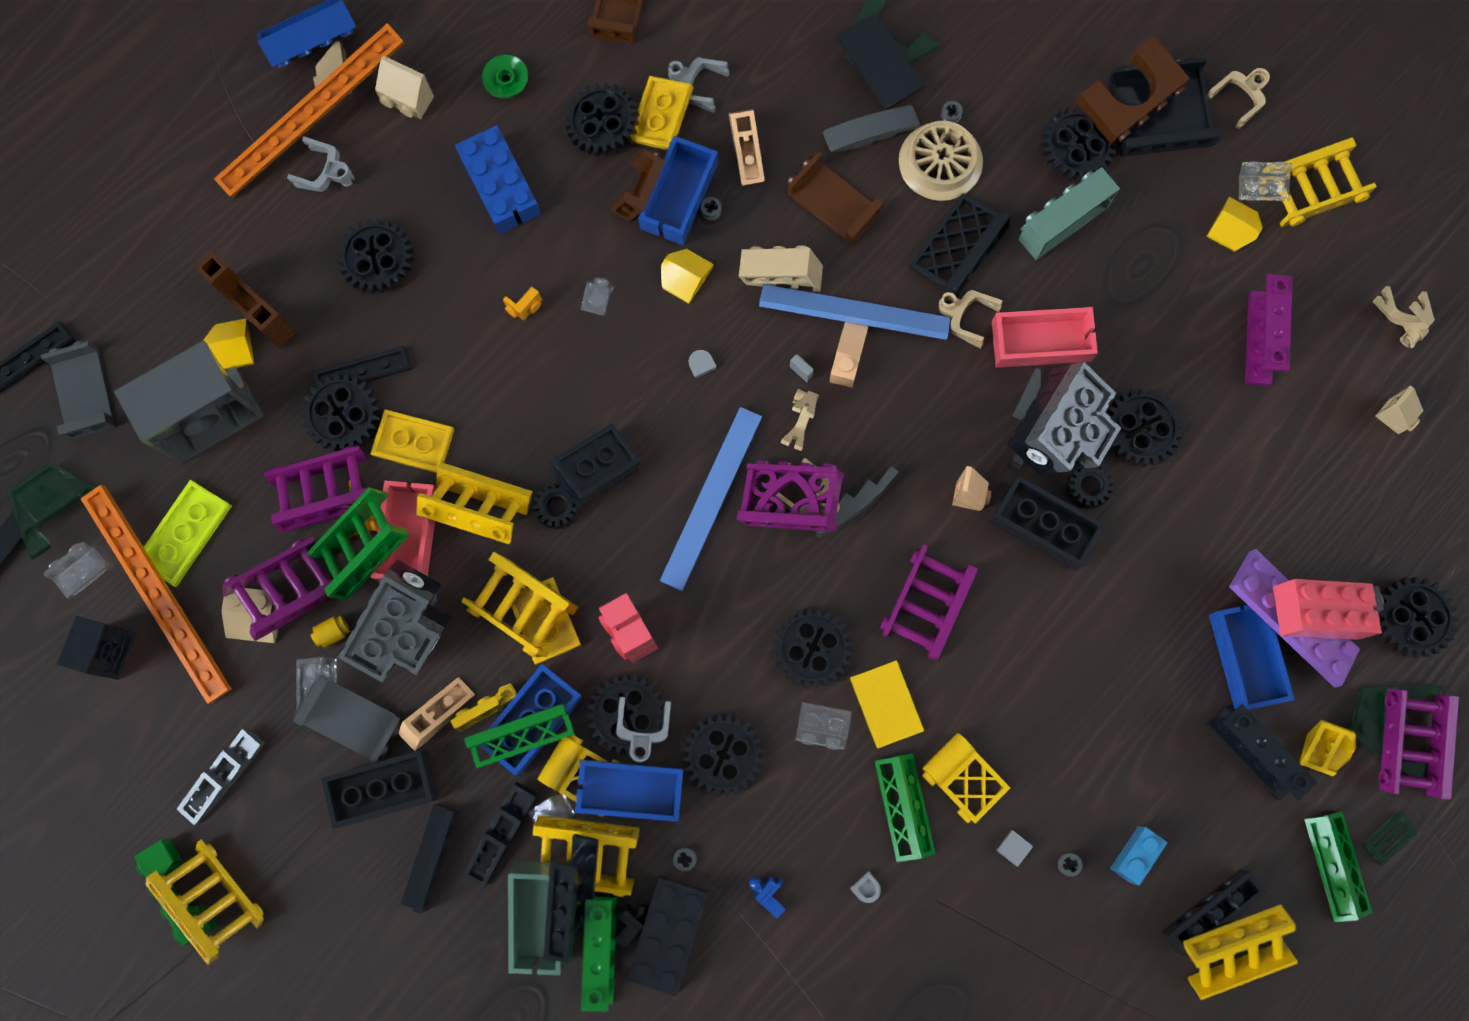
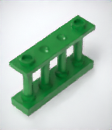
(370, 557)
(599, 953)

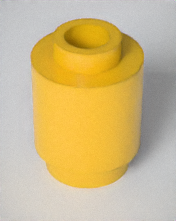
(330, 631)

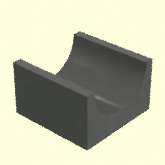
(188, 404)

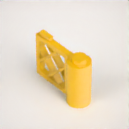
(564, 764)
(947, 767)

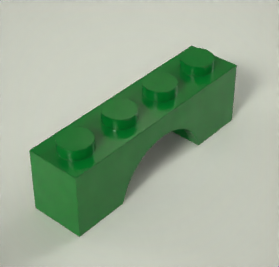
(165, 859)

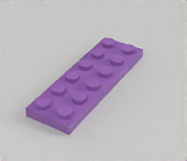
(1255, 587)

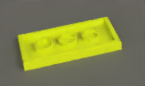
(185, 531)

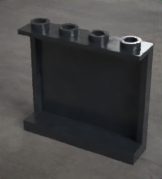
(1179, 125)

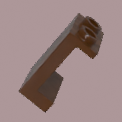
(615, 20)
(629, 204)

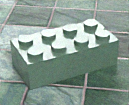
(1068, 213)
(528, 918)

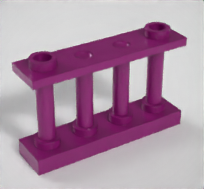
(1269, 330)
(312, 511)
(284, 611)
(943, 622)
(1442, 744)

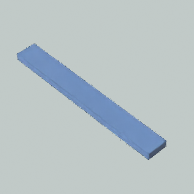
(854, 311)
(711, 499)

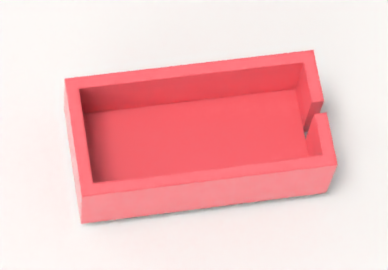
(1044, 337)
(401, 512)
(1326, 609)
(627, 629)

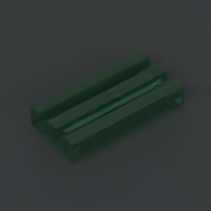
(1374, 851)

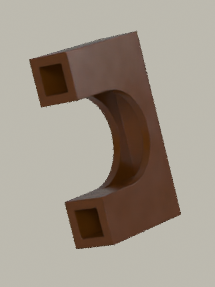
(1164, 80)
(245, 299)

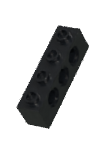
(1215, 909)

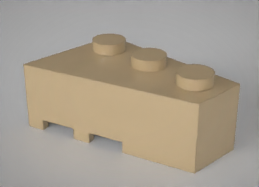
(781, 266)

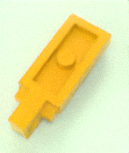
(486, 707)

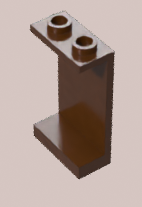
(833, 200)

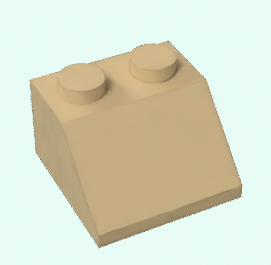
(403, 88)
(237, 619)

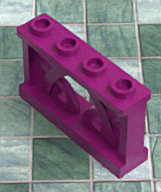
(813, 518)

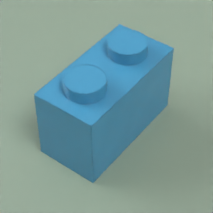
(1138, 855)

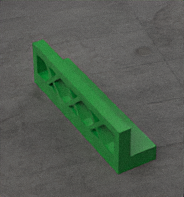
(515, 727)
(909, 806)
(1338, 867)

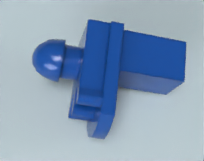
(764, 892)

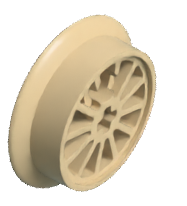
(936, 188)

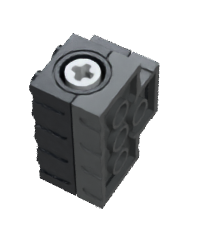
(1067, 422)
(396, 624)

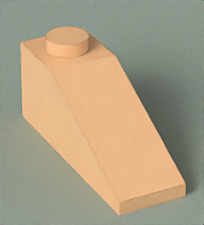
(746, 146)
(848, 354)
(971, 490)
(435, 714)

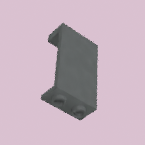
(80, 390)
(347, 718)

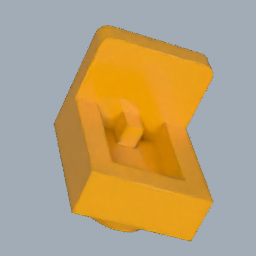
(527, 304)

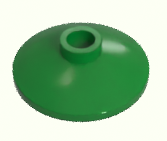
(501, 68)

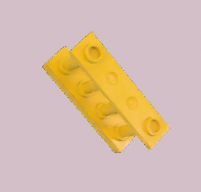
(1319, 160)
(478, 487)
(540, 592)
(608, 834)
(192, 925)
(1235, 938)

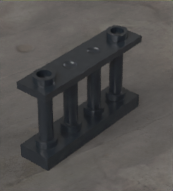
(1261, 753)
(568, 889)

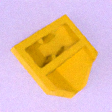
(1235, 225)
(684, 274)
(231, 343)
(1328, 748)

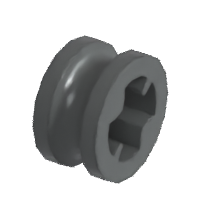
(955, 106)
(715, 214)
(680, 865)
(1067, 872)

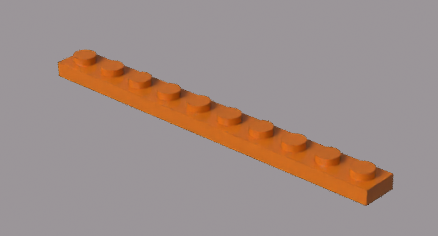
(309, 111)
(156, 594)

